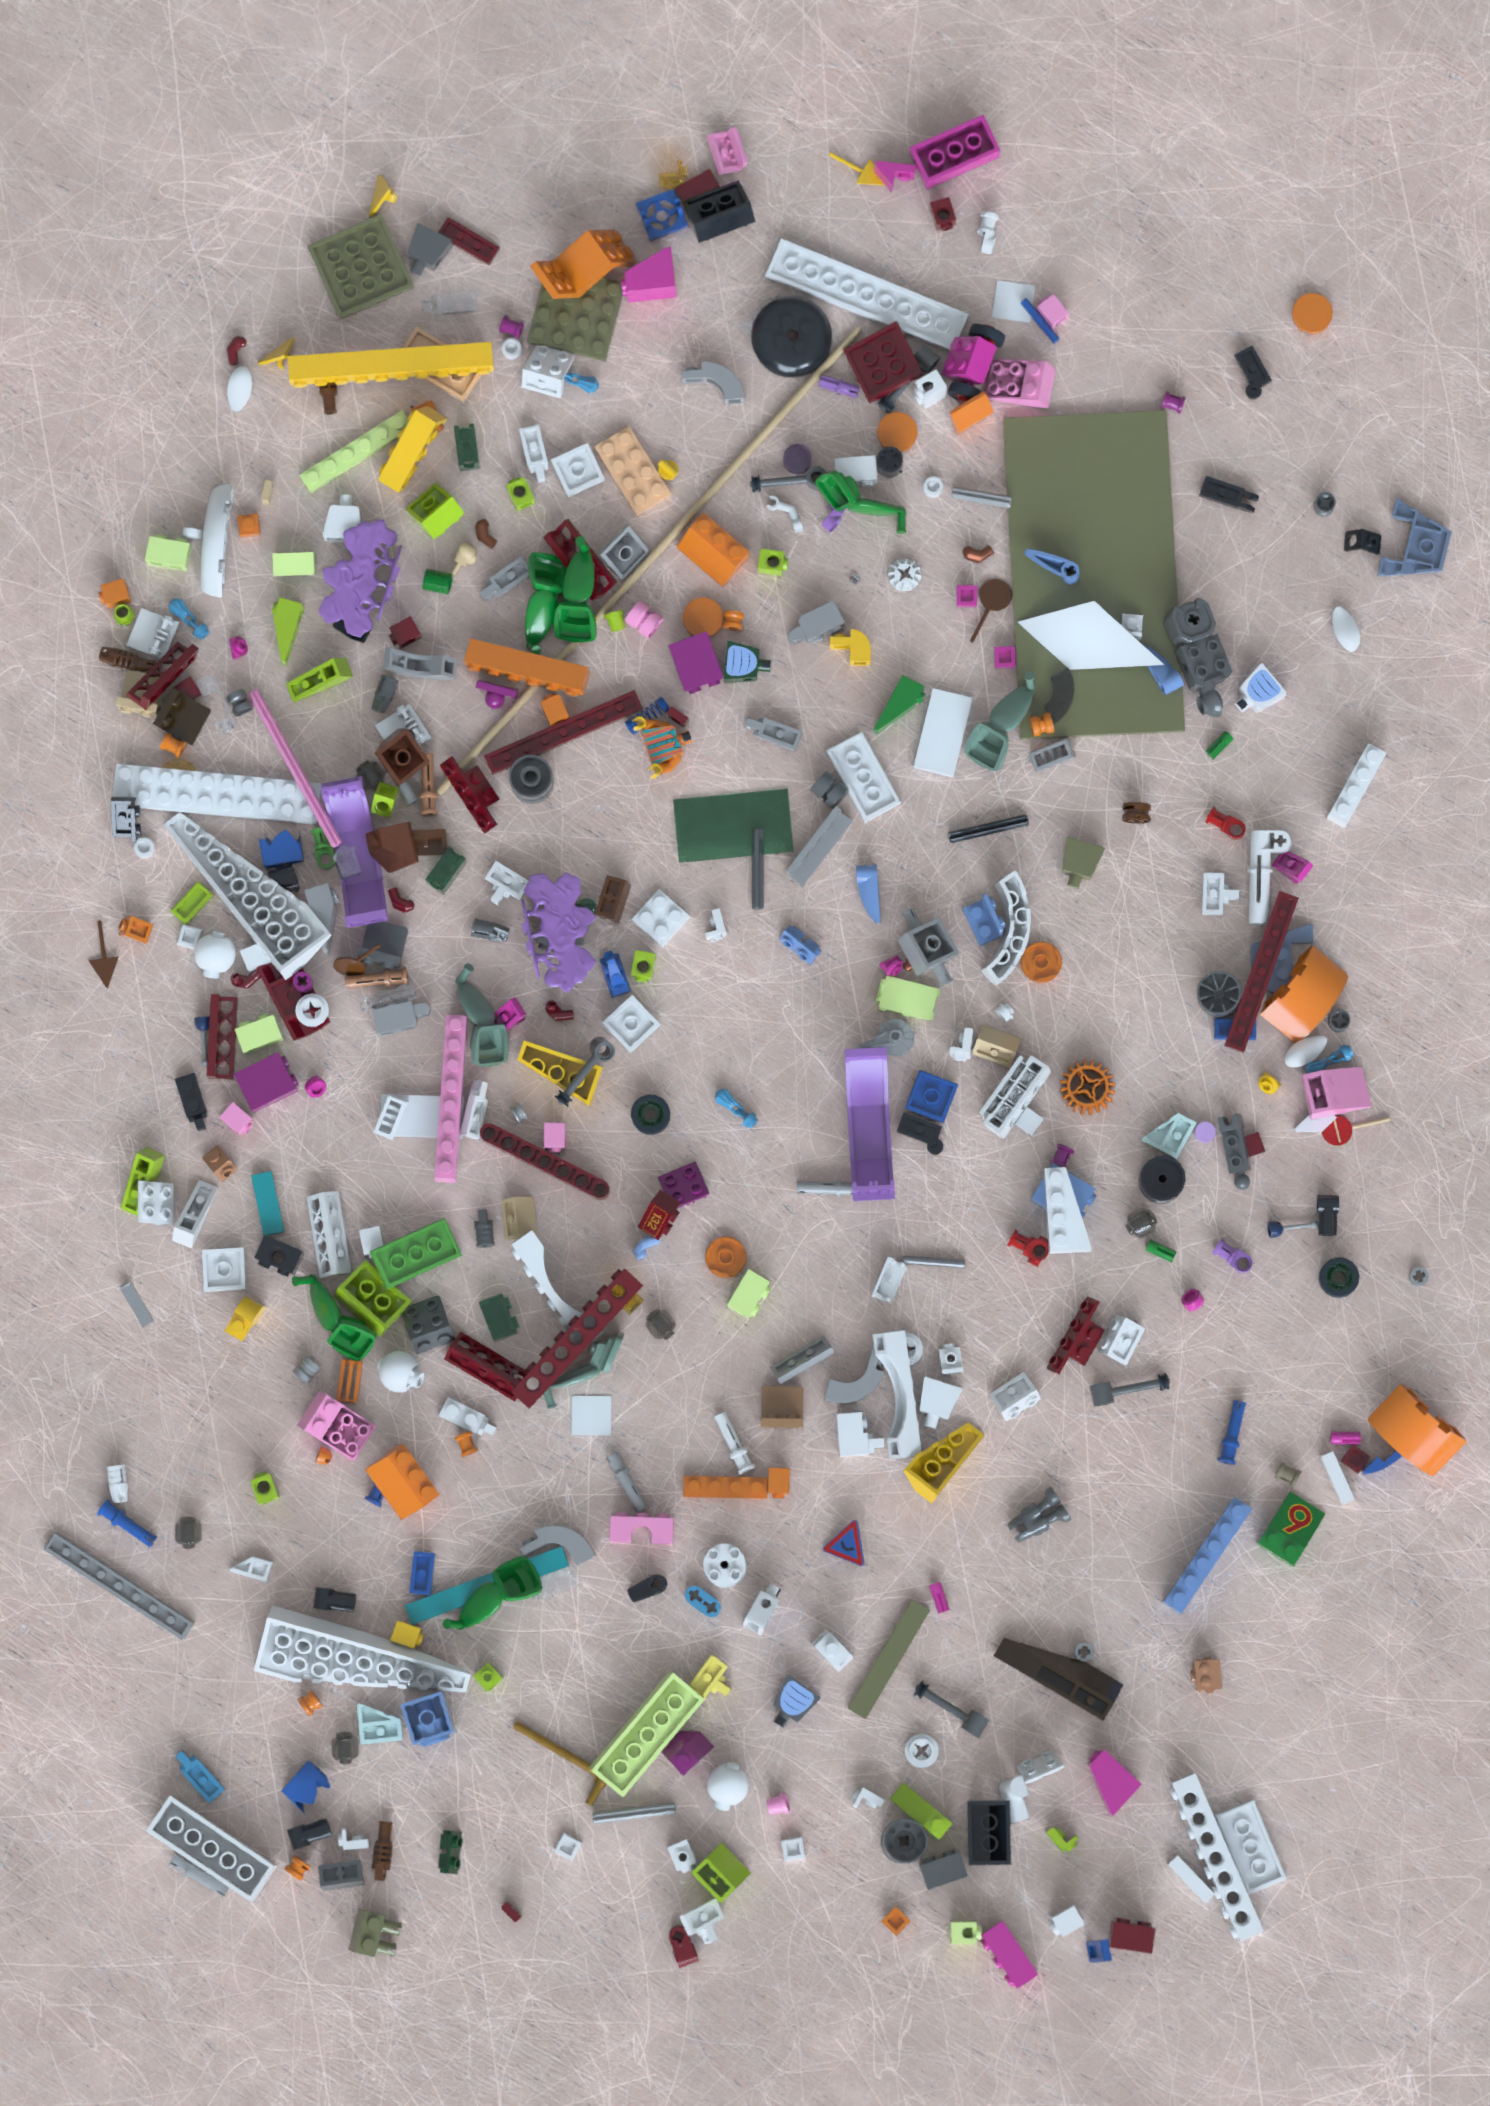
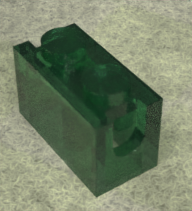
(467, 447)
(446, 871)
(498, 1317)

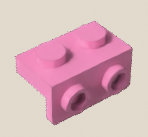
(727, 151)

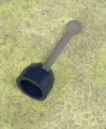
(202, 1025)
(1275, 1228)

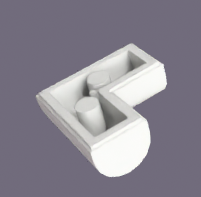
(1014, 1790)

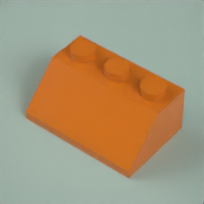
(713, 549)
(402, 1481)

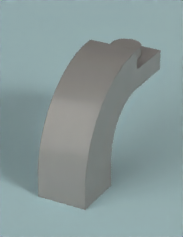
(420, 666)
(855, 1391)
(568, 1538)

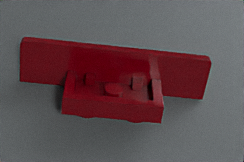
(473, 791)
(1080, 1338)

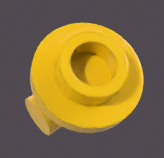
(667, 469)
(1268, 1083)

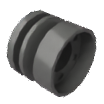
(916, 1840)

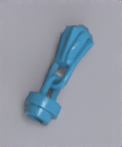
(587, 383)
(179, 609)
(1345, 1051)
(725, 1099)

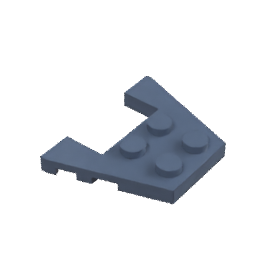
(1425, 545)
(1283, 965)

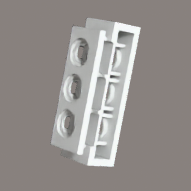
(1020, 1093)

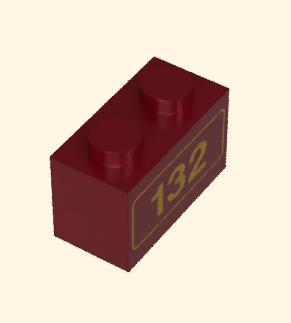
(659, 1215)

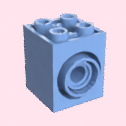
(429, 1719)

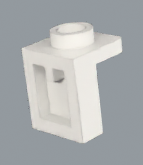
(1133, 624)
(716, 922)
(871, 1798)
(357, 1842)

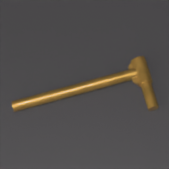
(599, 1783)

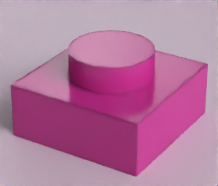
(966, 596)
(1004, 657)

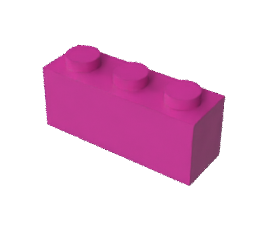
(1008, 1955)

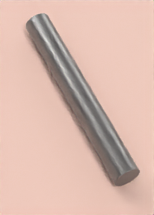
(929, 1261)

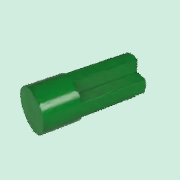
(1219, 745)
(1161, 1250)

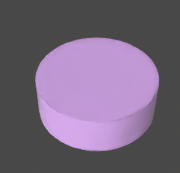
(1205, 1132)

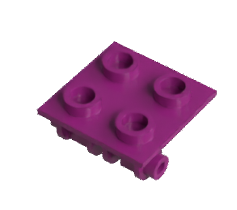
(684, 1184)

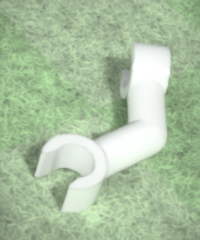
(787, 508)

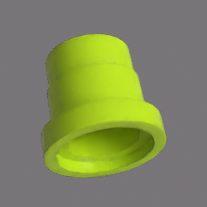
(127, 619)
(616, 620)

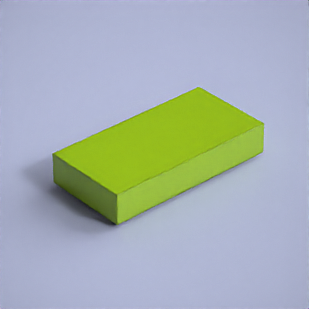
(192, 903)

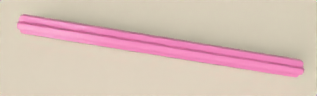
(295, 768)

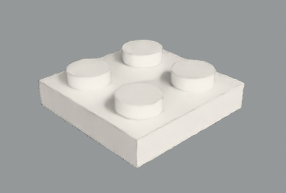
(577, 470)
(660, 918)
(631, 1024)
(224, 1269)

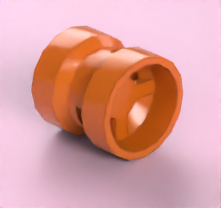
(1041, 724)

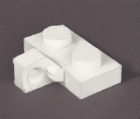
(505, 883)
(1216, 894)
(702, 1920)

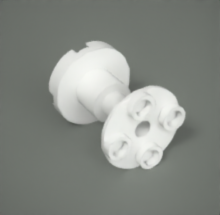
(724, 1577)

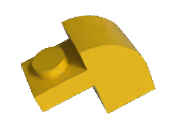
(857, 643)
(244, 1317)

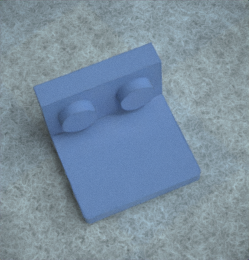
(984, 921)

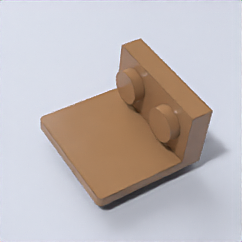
(782, 1407)

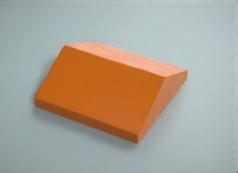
(971, 413)

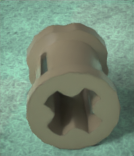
(1287, 1474)

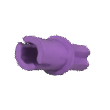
(839, 386)

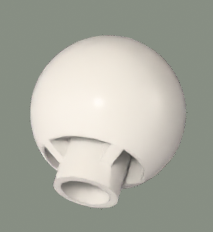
(214, 954)
(400, 1371)
(727, 1785)

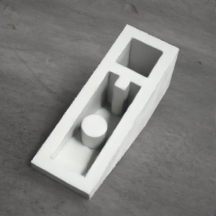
(194, 1214)

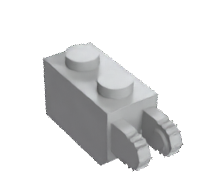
(817, 624)
(398, 1017)

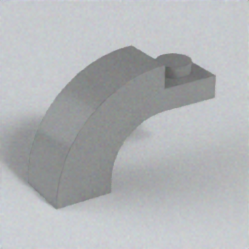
(718, 376)

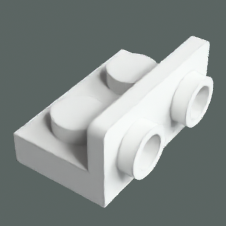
(965, 1046)
(1121, 1339)
(1015, 1396)

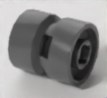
(829, 789)

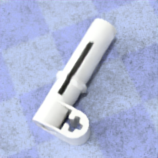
(1261, 848)

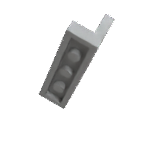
(818, 846)

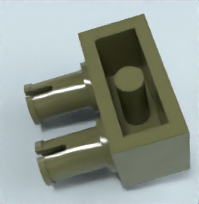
(367, 1934)

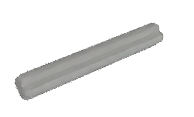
(633, 1813)

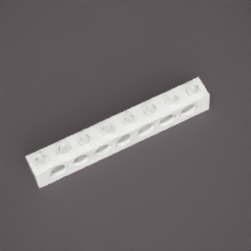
(1252, 1924)

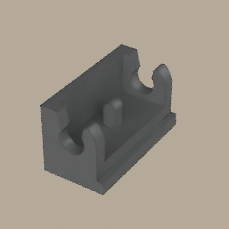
(341, 1875)

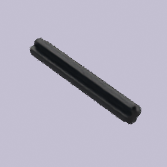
(988, 828)

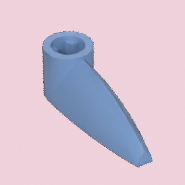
(1055, 565)
(1165, 675)
(868, 889)

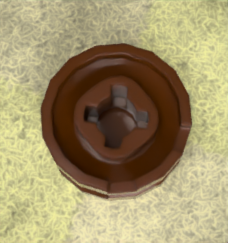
(1136, 812)

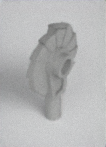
(895, 1036)

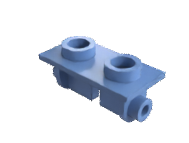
(806, 950)

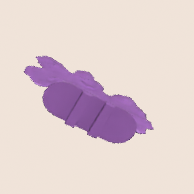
(356, 578)
(561, 926)

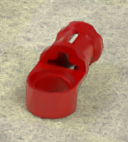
(1225, 823)

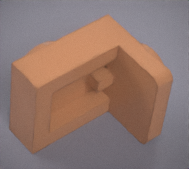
(219, 1163)

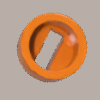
(324, 1456)

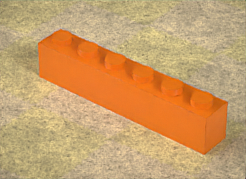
(527, 667)

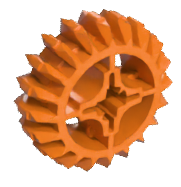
(1096, 1083)

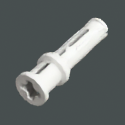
(738, 1452)

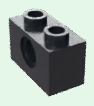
(269, 1247)

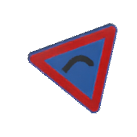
(847, 1544)

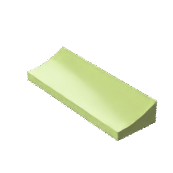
(646, 1733)

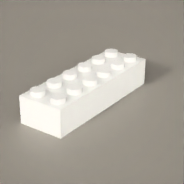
(211, 1848)

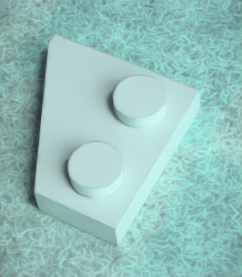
(1171, 1135)
(377, 1726)

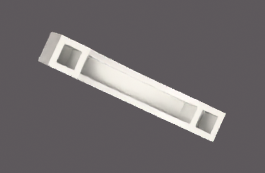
(532, 1253)
(893, 1353)

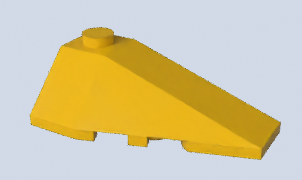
(936, 1465)

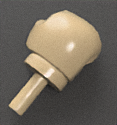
(465, 555)

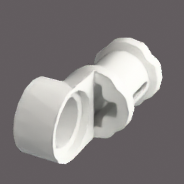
(987, 230)

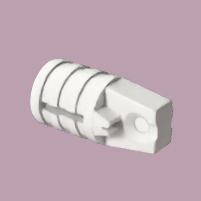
(118, 1483)

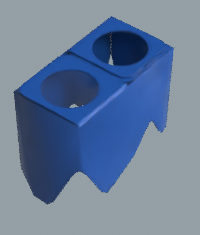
(281, 850)
(304, 1785)

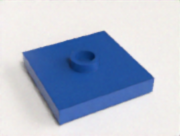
(931, 1096)

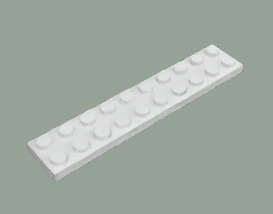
(866, 294)
(214, 793)

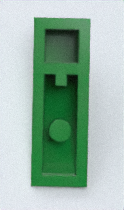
(901, 702)

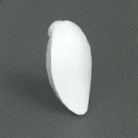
(239, 388)
(1345, 629)
(1305, 1051)

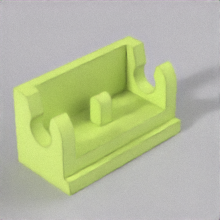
(294, 564)

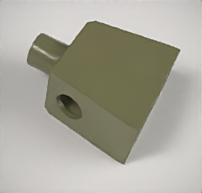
(1080, 860)

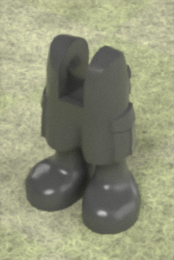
(1033, 1518)

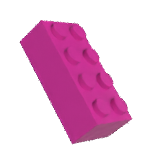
(954, 152)

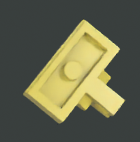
(710, 1678)

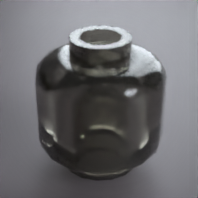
(370, 773)
(1141, 1222)
(660, 1324)
(188, 1532)
(344, 1747)

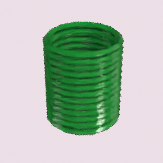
(437, 581)

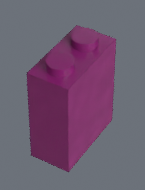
(696, 662)
(266, 1082)

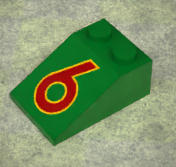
(1291, 1529)

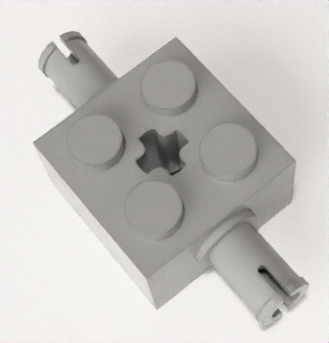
(928, 946)

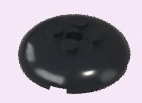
(789, 357)

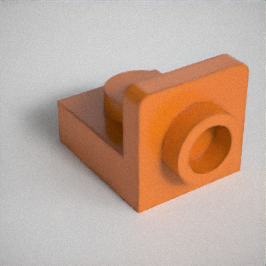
(135, 929)

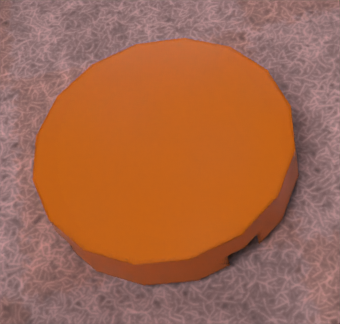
(1312, 313)
(897, 431)
(703, 616)
(1041, 962)
(725, 1257)

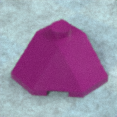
(686, 1750)

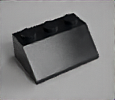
(719, 211)
(989, 1832)

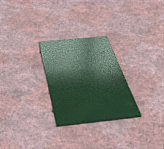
(727, 824)

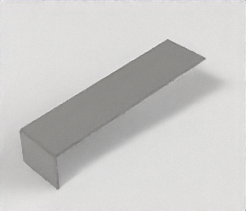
(136, 1304)

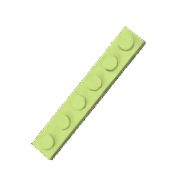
(354, 452)

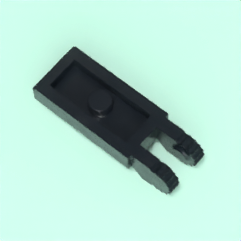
(1227, 494)

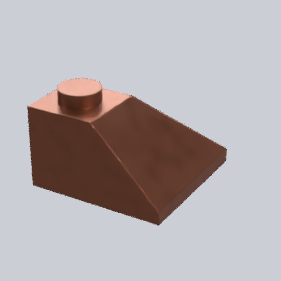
(401, 755)
(393, 846)

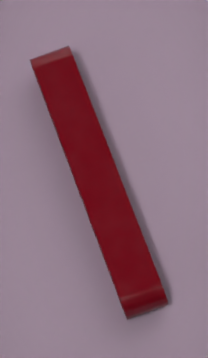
(537, 1154)

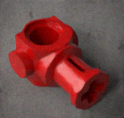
(1028, 1246)

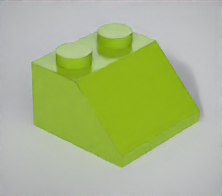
(435, 511)

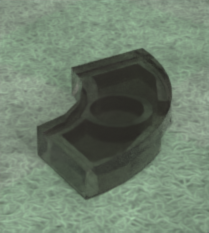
(1062, 695)

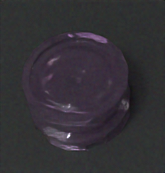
(797, 459)

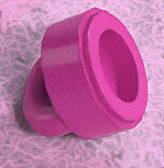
(315, 1086)
(1192, 1300)

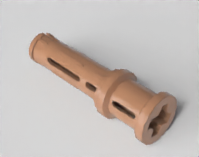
(428, 793)
(385, 978)

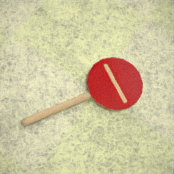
(1340, 1130)

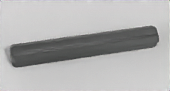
(758, 874)

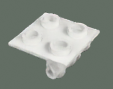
(152, 633)
(404, 718)
(156, 1203)
(1037, 1768)

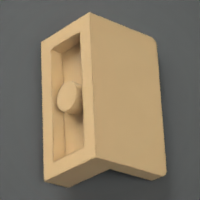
(996, 1046)
(518, 1217)

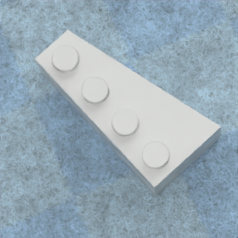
(1063, 1215)

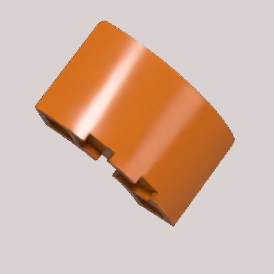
(1307, 996)
(1414, 1432)

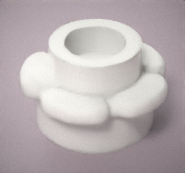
(1004, 1012)

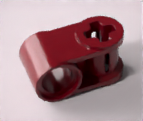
(683, 1950)

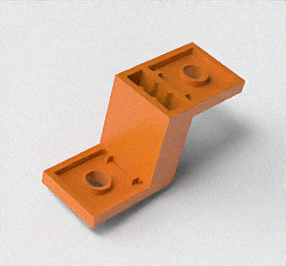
(583, 263)

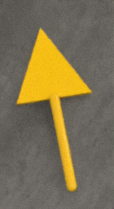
(867, 174)

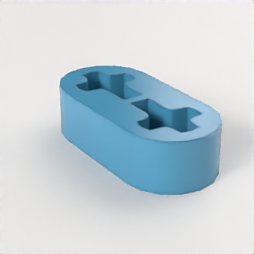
(699, 1605)

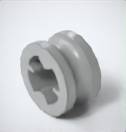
(518, 1113)
(1413, 1273)
(1087, 1657)

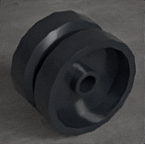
(1153, 1188)

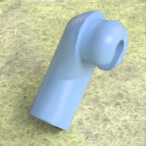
(644, 1243)

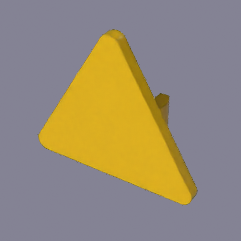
(381, 193)
(278, 354)

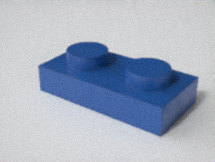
(422, 1573)

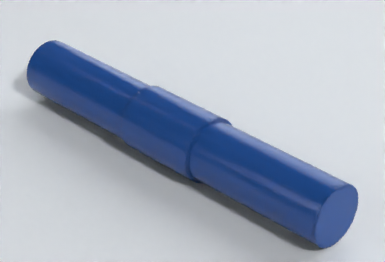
(1040, 321)

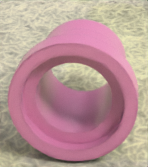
(778, 1804)

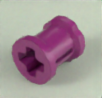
(511, 327)
(1173, 402)
(304, 976)
(1062, 1155)

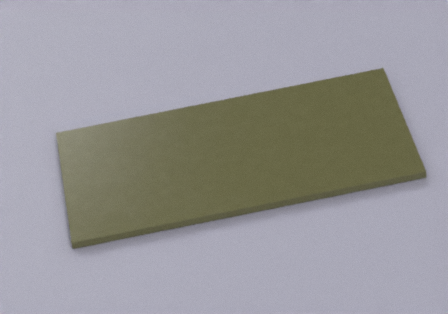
(1103, 500)

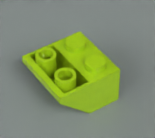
(721, 1873)

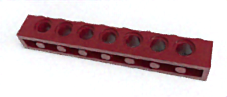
(530, 1396)

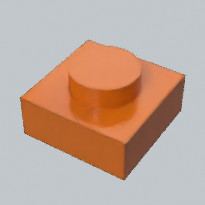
(248, 525)
(895, 1921)

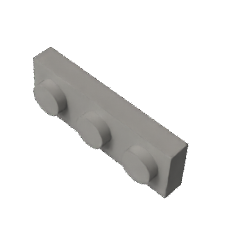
(802, 1359)

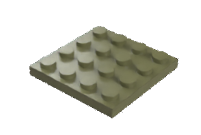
(360, 266)
(578, 324)

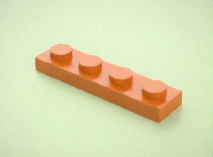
(725, 1487)

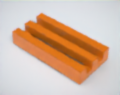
(351, 1363)

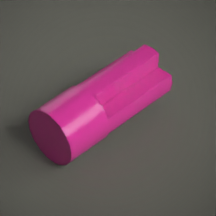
(1345, 1438)
(939, 1597)

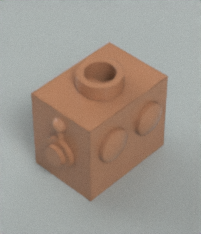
(1206, 1675)

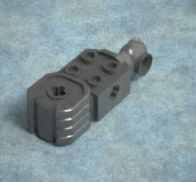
(1199, 652)

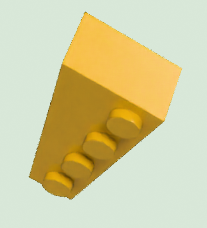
(410, 447)
(561, 1069)

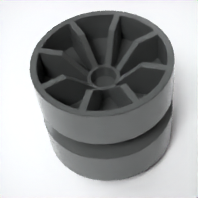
(531, 779)
(1219, 994)

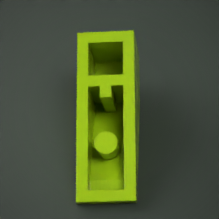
(287, 621)
(320, 679)
(146, 1167)
(921, 1811)

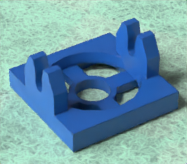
(670, 197)

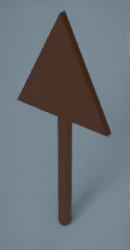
(105, 966)

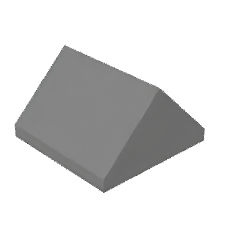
(624, 553)

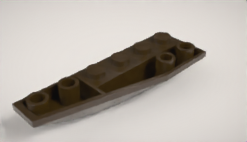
(1063, 1675)

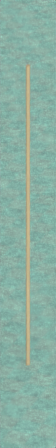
(664, 543)

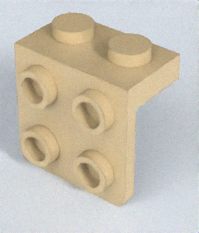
(127, 705)

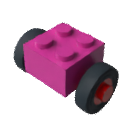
(970, 360)

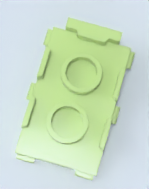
(907, 998)

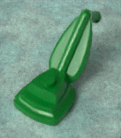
(843, 493)
(547, 579)
(574, 617)
(347, 1334)
(512, 1582)

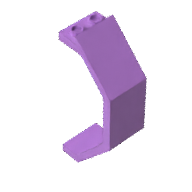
(351, 818)
(869, 1124)

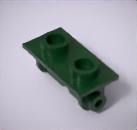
(452, 1842)

